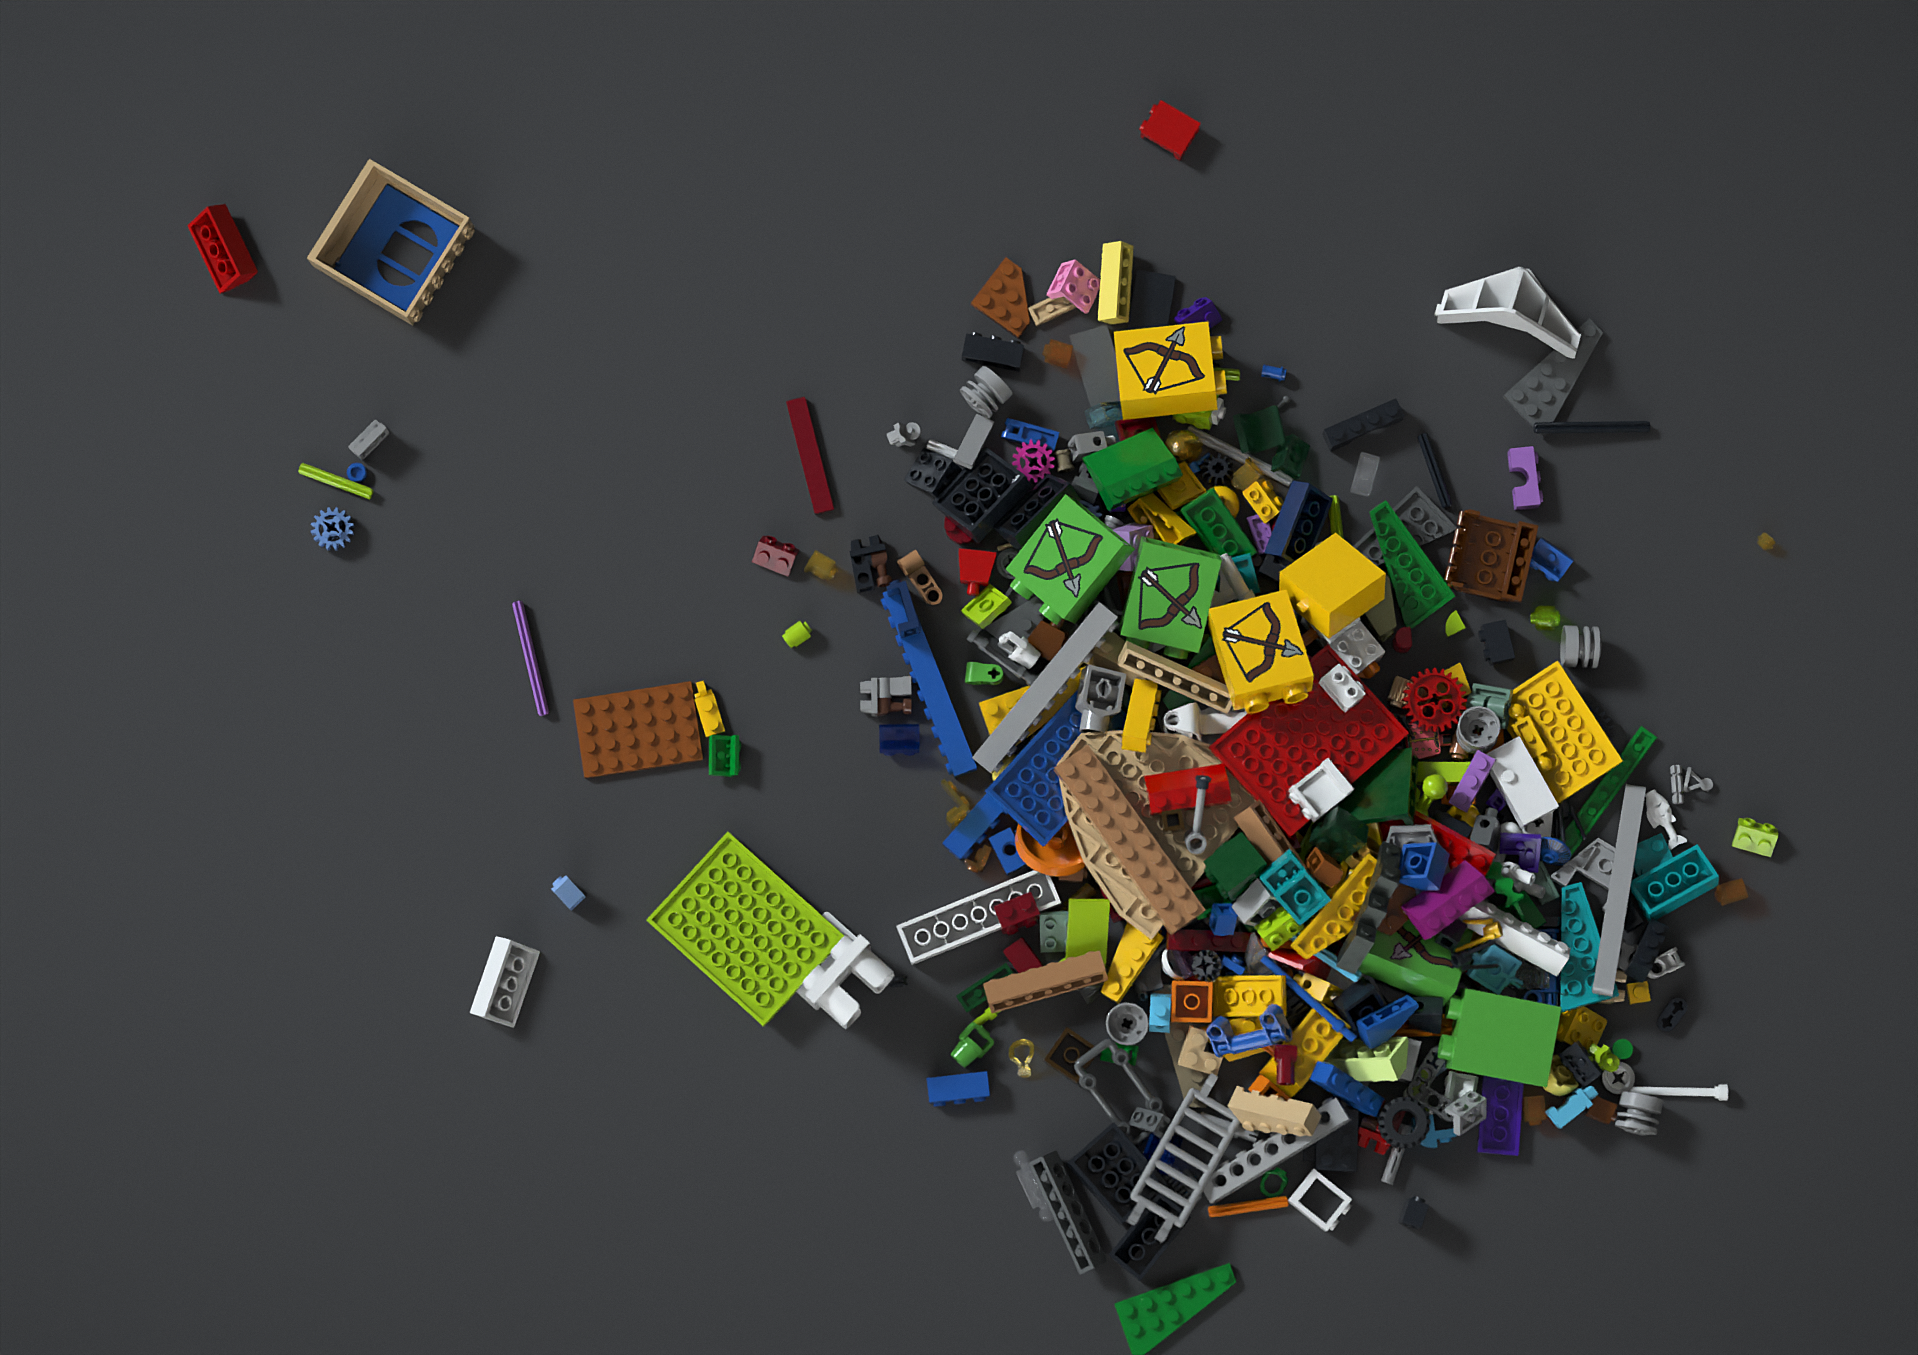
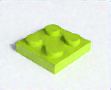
(986, 606)

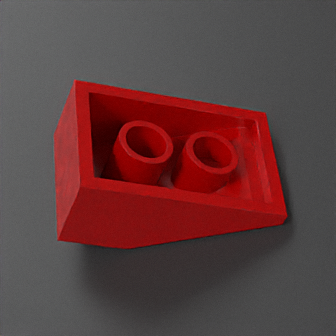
(1294, 960)

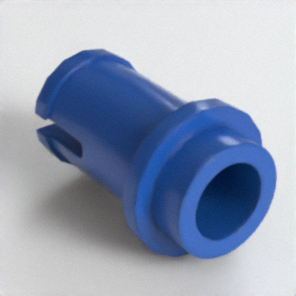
(1274, 372)

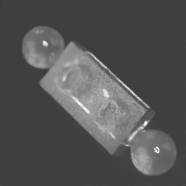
(1031, 1186)

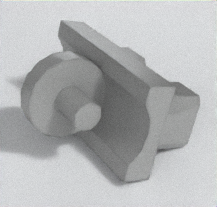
(904, 434)

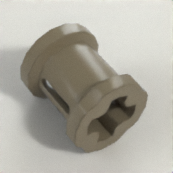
(1064, 461)

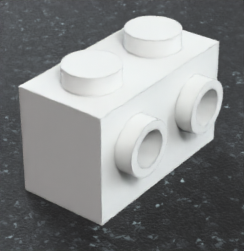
(1342, 687)

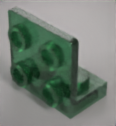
(1259, 430)

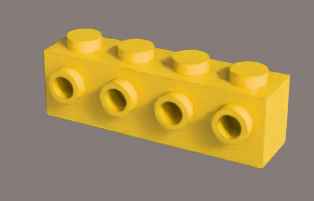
(1140, 715)

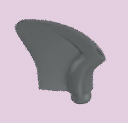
(1149, 979)

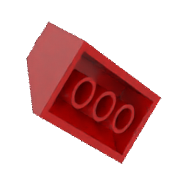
(222, 248)
(1179, 789)

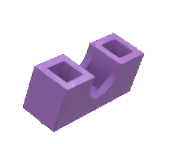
(1525, 461)

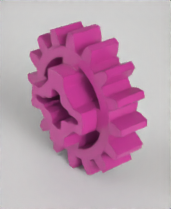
(1038, 453)

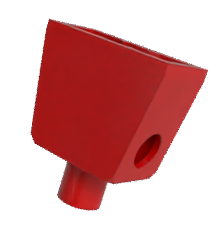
(975, 569)

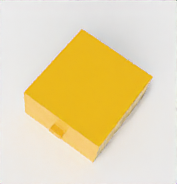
(1333, 585)

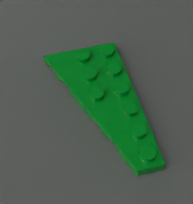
(1412, 575)
(1161, 1311)

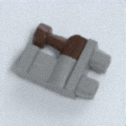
(881, 695)

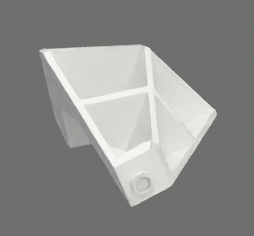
(1514, 301)

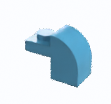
(1432, 1137)

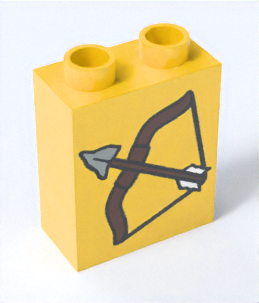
(1168, 370)
(1261, 651)

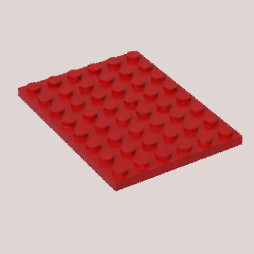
(1289, 741)

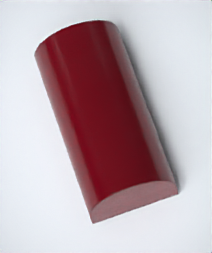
(1402, 640)

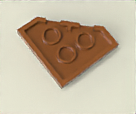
(1005, 299)

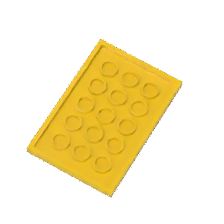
(1569, 729)

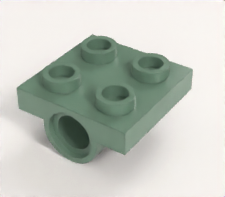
(1494, 698)
(1053, 931)

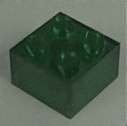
(1339, 834)

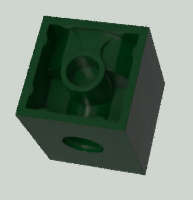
(1234, 867)

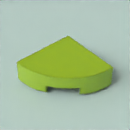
(1453, 624)

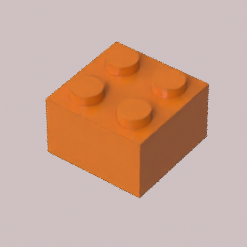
(1191, 1002)

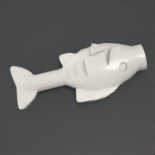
(1660, 814)

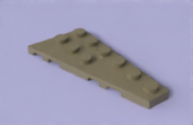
(1187, 1077)

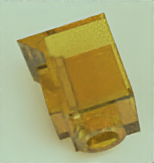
(1246, 475)
(821, 566)

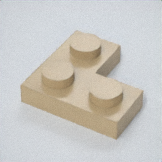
(1194, 1054)

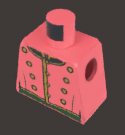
(1426, 743)

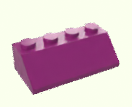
(1458, 893)

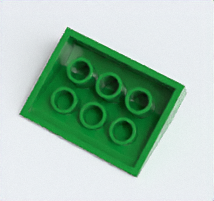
(1132, 468)

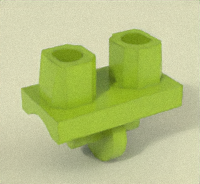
(1604, 1057)

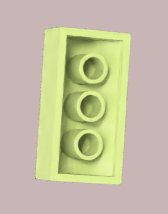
(1368, 1064)

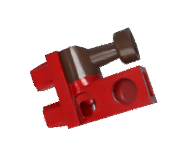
(1369, 1130)

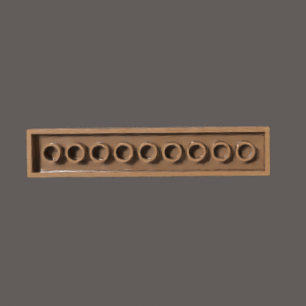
(1129, 840)

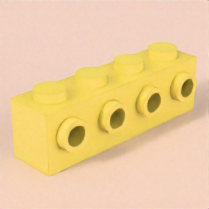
(1114, 288)

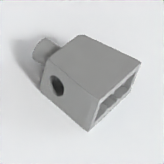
(1088, 443)

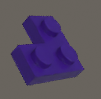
(1525, 846)

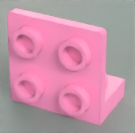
(1075, 284)

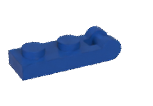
(1028, 432)

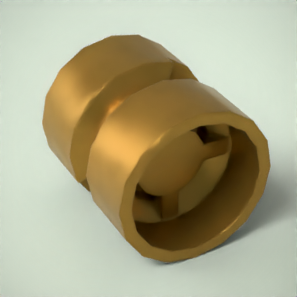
(1371, 847)

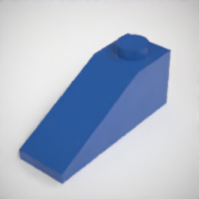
(1384, 1023)

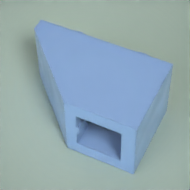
(567, 892)

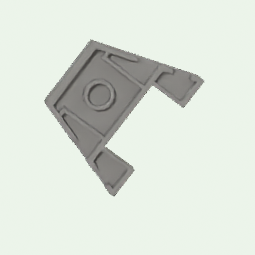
(1412, 835)
(1592, 862)

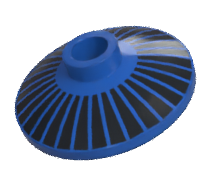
(1554, 851)

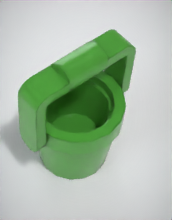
(967, 1049)

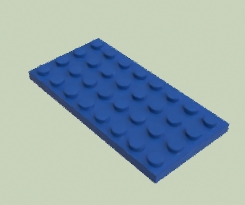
(1030, 787)

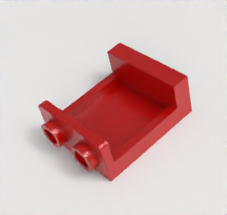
(1170, 129)

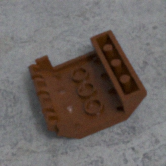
(1490, 557)

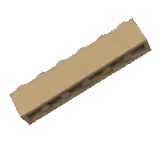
(1175, 677)

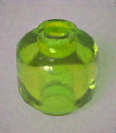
(1545, 618)

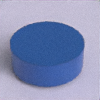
(357, 472)

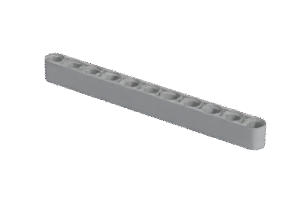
(1619, 890)

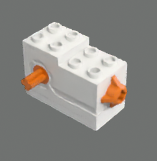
(1352, 644)

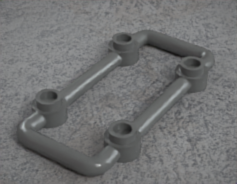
(1089, 1082)

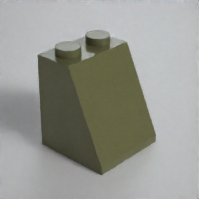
(1381, 618)

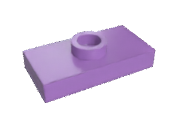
(1260, 532)

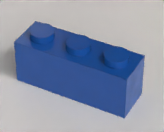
(958, 1088)

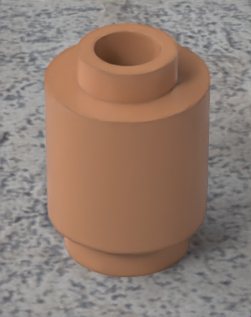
(1456, 751)

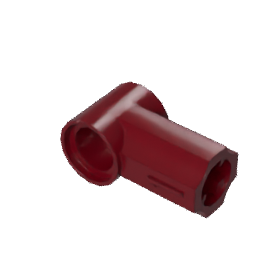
(1285, 1059)

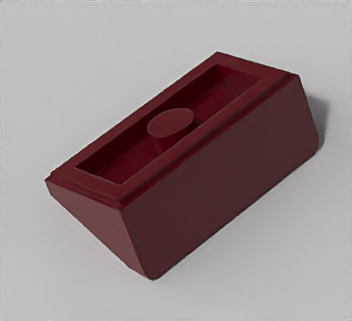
(1022, 956)

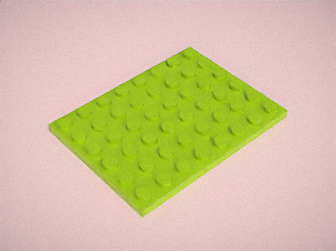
(745, 928)

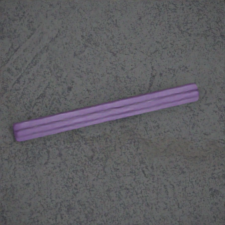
(530, 658)

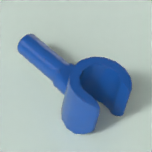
(1194, 466)

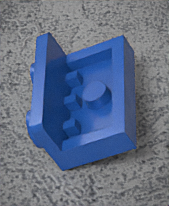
(1550, 560)
(1232, 961)

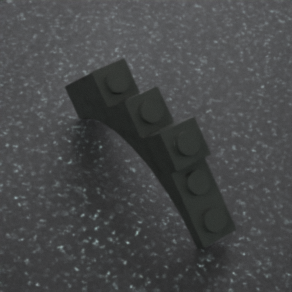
(1373, 910)

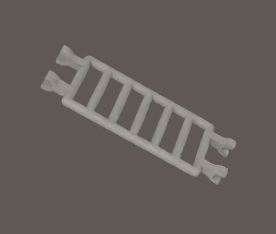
(1208, 1170)

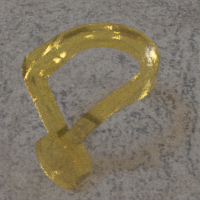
(1023, 1070)

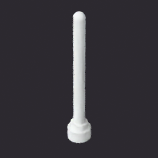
(1719, 1091)

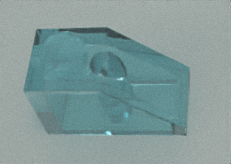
(1103, 414)

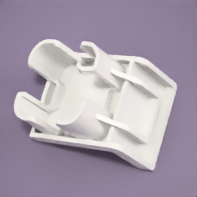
(848, 956)

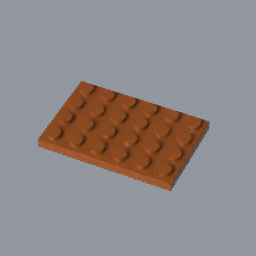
(638, 729)

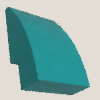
(1294, 887)

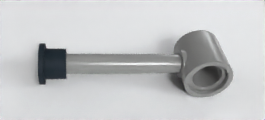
(1195, 832)

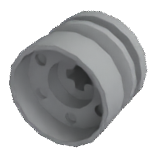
(982, 395)
(1583, 647)
(1485, 722)
(1137, 1028)
(1639, 1113)

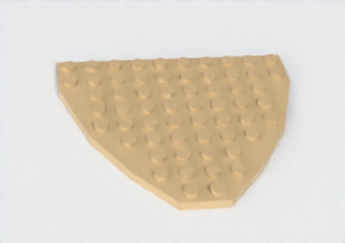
(1128, 770)

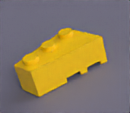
(1165, 522)

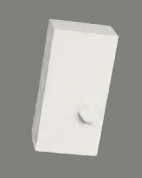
(1521, 783)

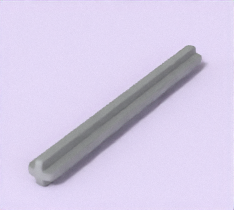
(1237, 455)

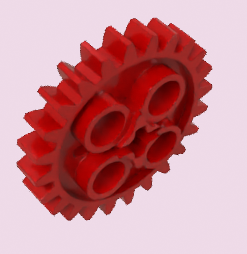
(1429, 683)

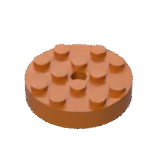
(1056, 858)

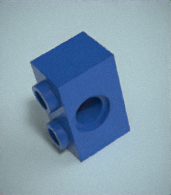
(999, 843)

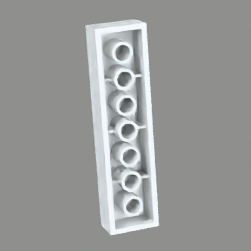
(971, 916)

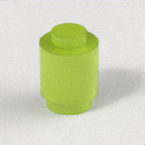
(797, 634)

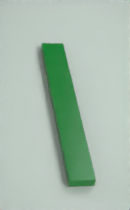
(1609, 787)

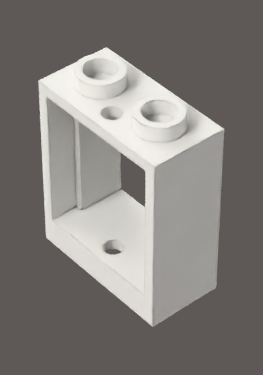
(1302, 1188)

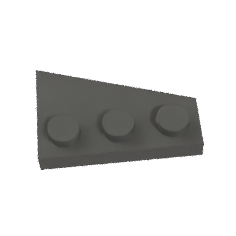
(1019, 621)

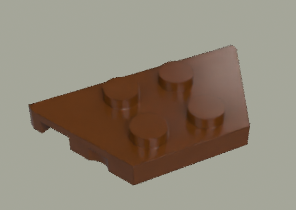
(1395, 914)

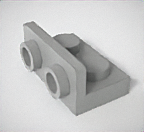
(368, 440)
(1467, 1111)

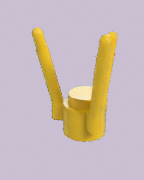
(1491, 931)

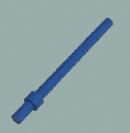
(1337, 1025)

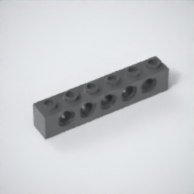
(1068, 1212)

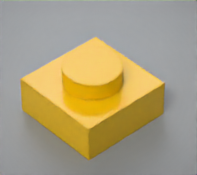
(1638, 992)

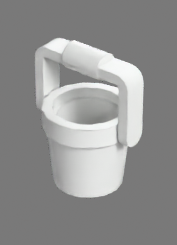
(1022, 652)

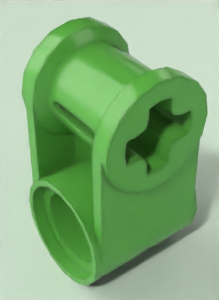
(978, 674)

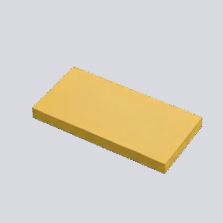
(1247, 995)

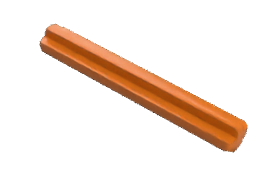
(1248, 1206)

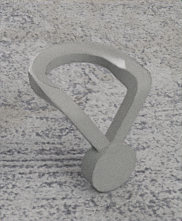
(1705, 784)

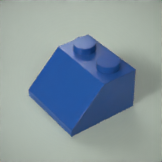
(1423, 865)

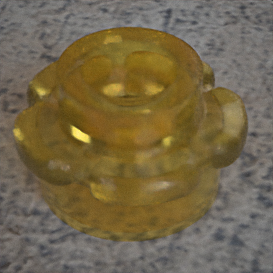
(1765, 541)

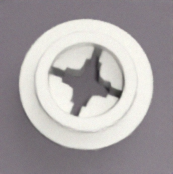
(1628, 1079)

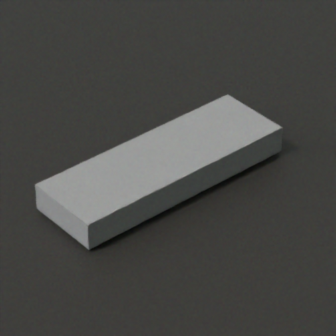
(973, 441)

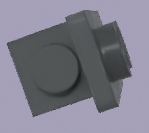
(1150, 1121)

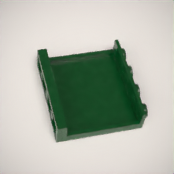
(1386, 789)

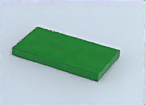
(1217, 526)

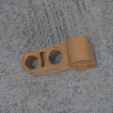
(912, 566)

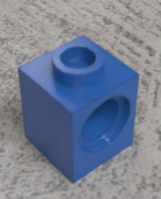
(1222, 919)

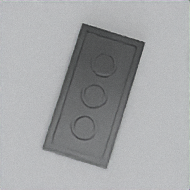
(1097, 364)

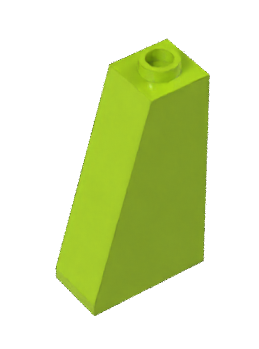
(1450, 771)

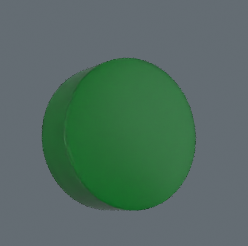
(1622, 1049)

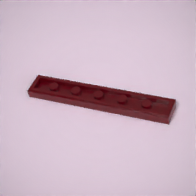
(809, 455)

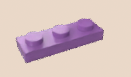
(1472, 781)

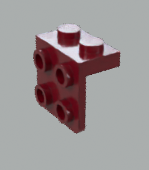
(1017, 913)

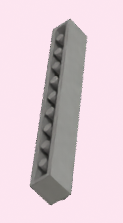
(1045, 688)

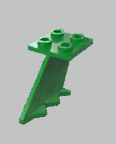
(1516, 903)

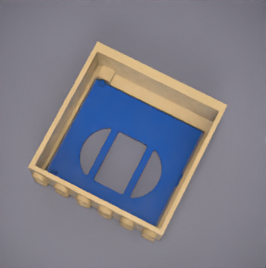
(366, 224)

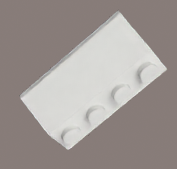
(505, 981)

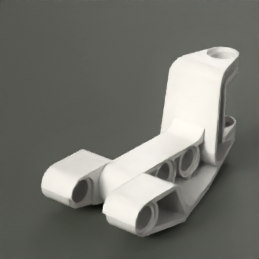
(1202, 725)

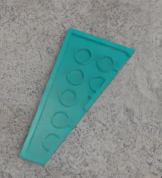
(1582, 936)

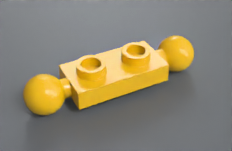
(1530, 737)

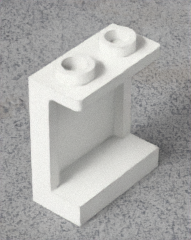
(1320, 790)

